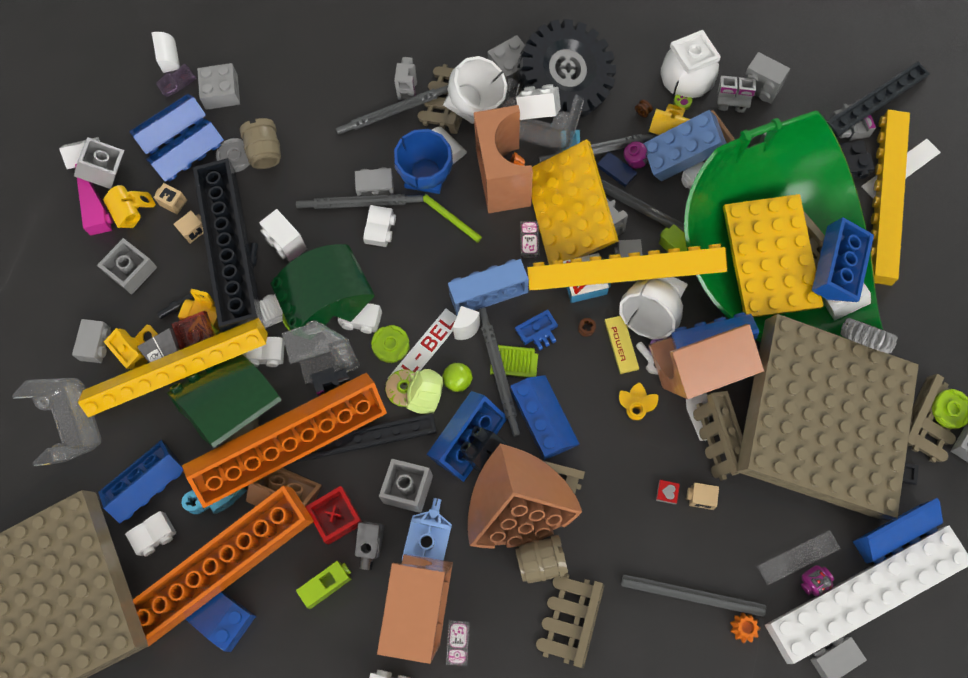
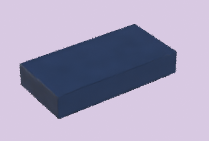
(616, 169)

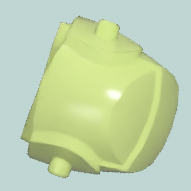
(424, 391)

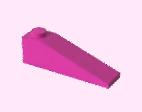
(93, 211)

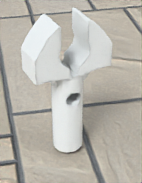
(647, 354)

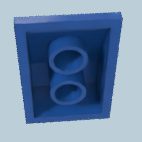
(222, 621)

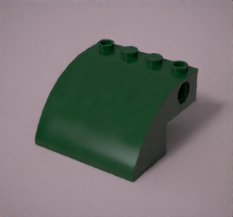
(322, 286)
(223, 398)

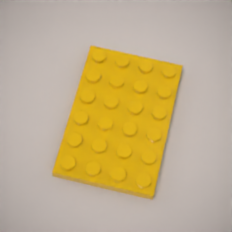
(571, 204)
(772, 255)

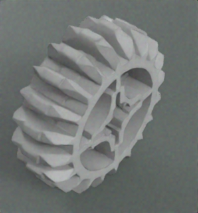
(868, 335)

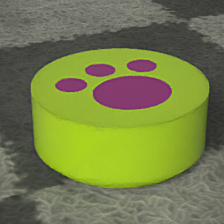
(684, 102)

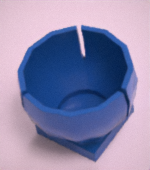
(424, 160)

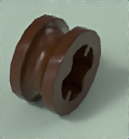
(643, 108)
(587, 333)

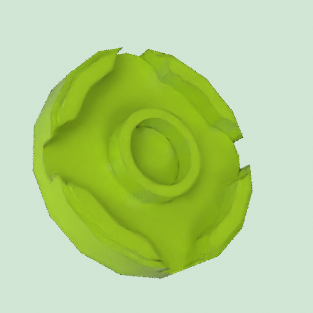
(390, 344)
(951, 409)

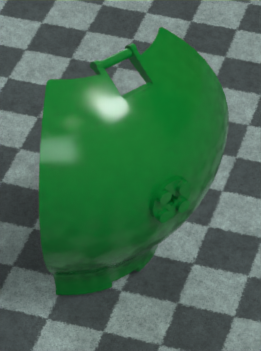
(792, 160)

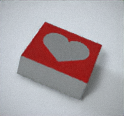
(667, 492)

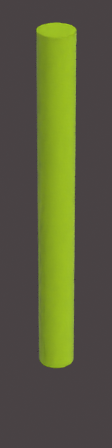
(453, 219)

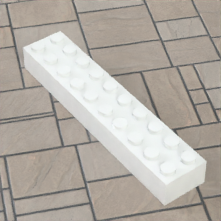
(867, 595)

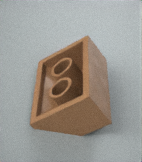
(263, 488)

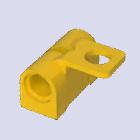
(667, 119)
(124, 205)
(198, 305)
(126, 348)

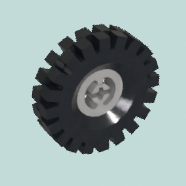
(573, 50)

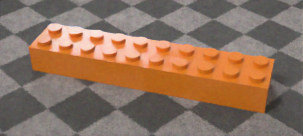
(284, 440)
(220, 562)

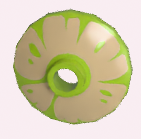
(394, 392)

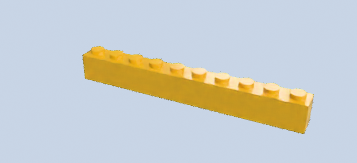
(889, 196)
(628, 268)
(173, 367)

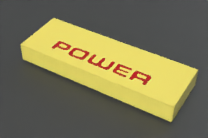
(621, 345)

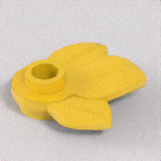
(638, 399)

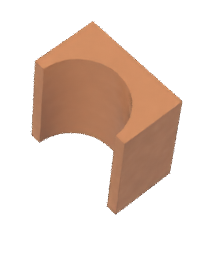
(504, 183)
(707, 363)
(415, 608)

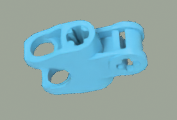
(187, 502)

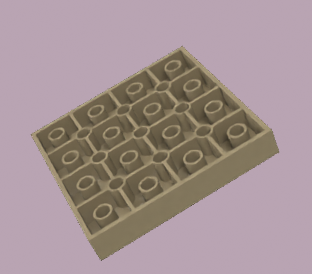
(829, 418)
(64, 595)

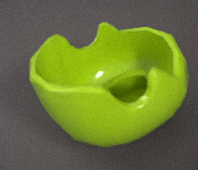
(457, 377)

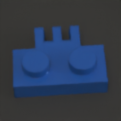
(538, 329)

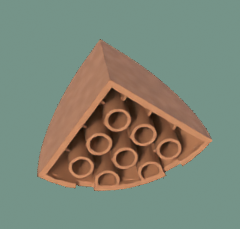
(518, 500)

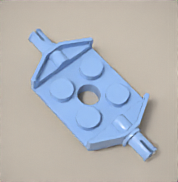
(430, 525)

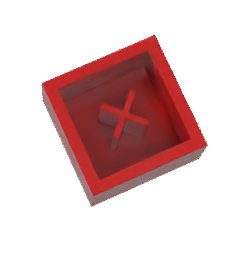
(334, 515)

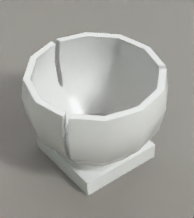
(693, 63)
(473, 87)
(657, 307)

